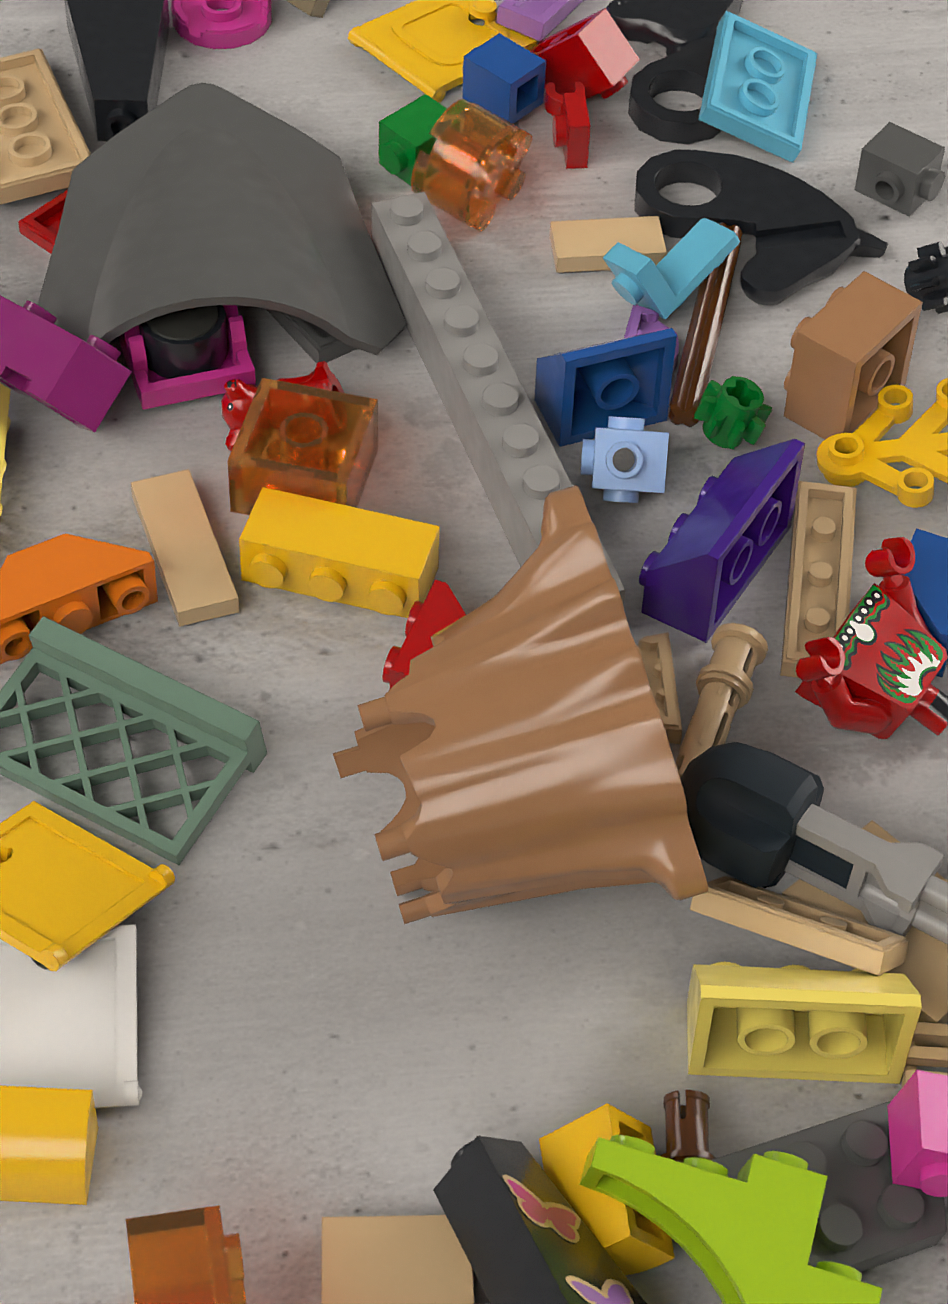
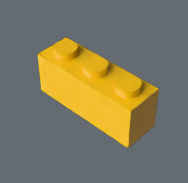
(338, 552)

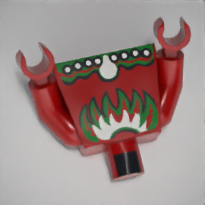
(880, 657)

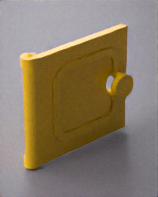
(430, 38)
(66, 886)

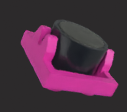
(187, 355)

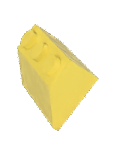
(800, 1023)

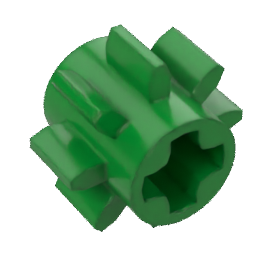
(733, 412)

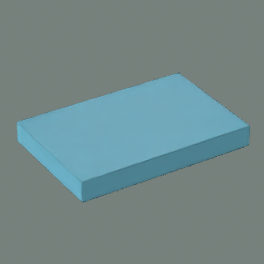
(758, 86)

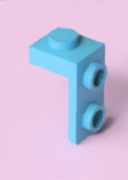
(677, 275)

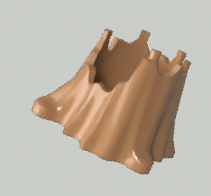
(531, 744)

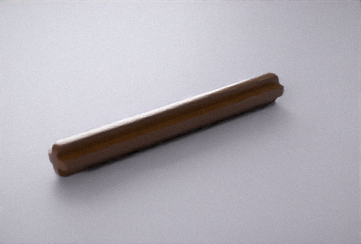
(702, 338)

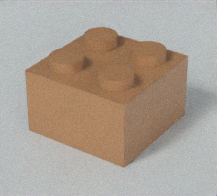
(850, 355)

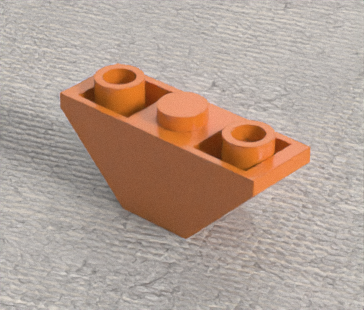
(73, 584)

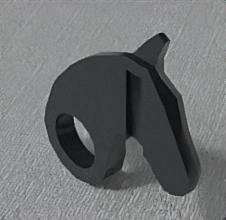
(689, 35)
(796, 226)

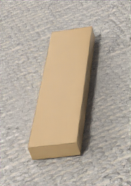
(818, 568)

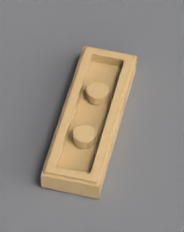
(184, 548)
(802, 925)

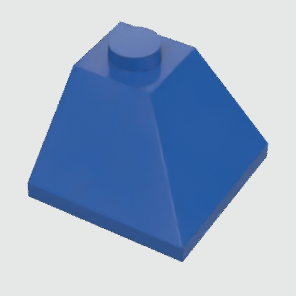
(607, 379)

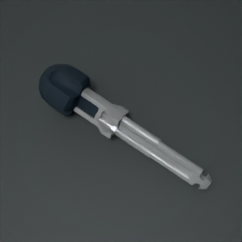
(765, 818)

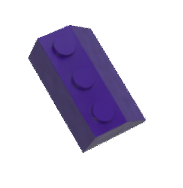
(723, 540)

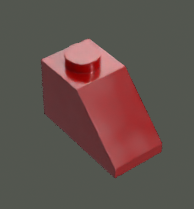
(588, 53)

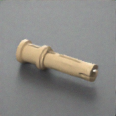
(722, 688)

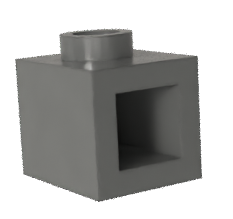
(900, 169)

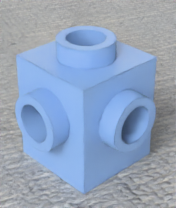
(649, 464)

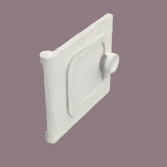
(74, 1022)

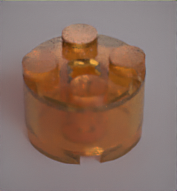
(471, 163)

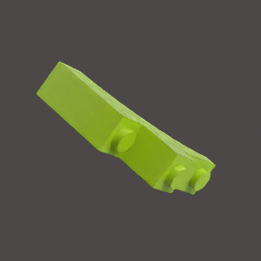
(742, 1232)

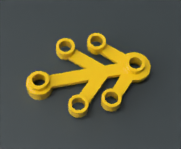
(861, 456)

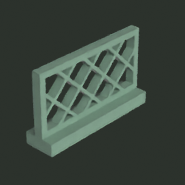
(153, 703)

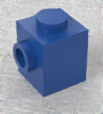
(504, 78)

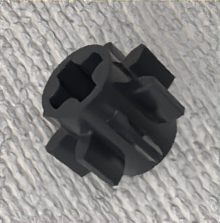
(928, 277)

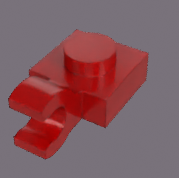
(570, 123)

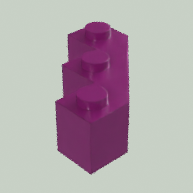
(56, 366)

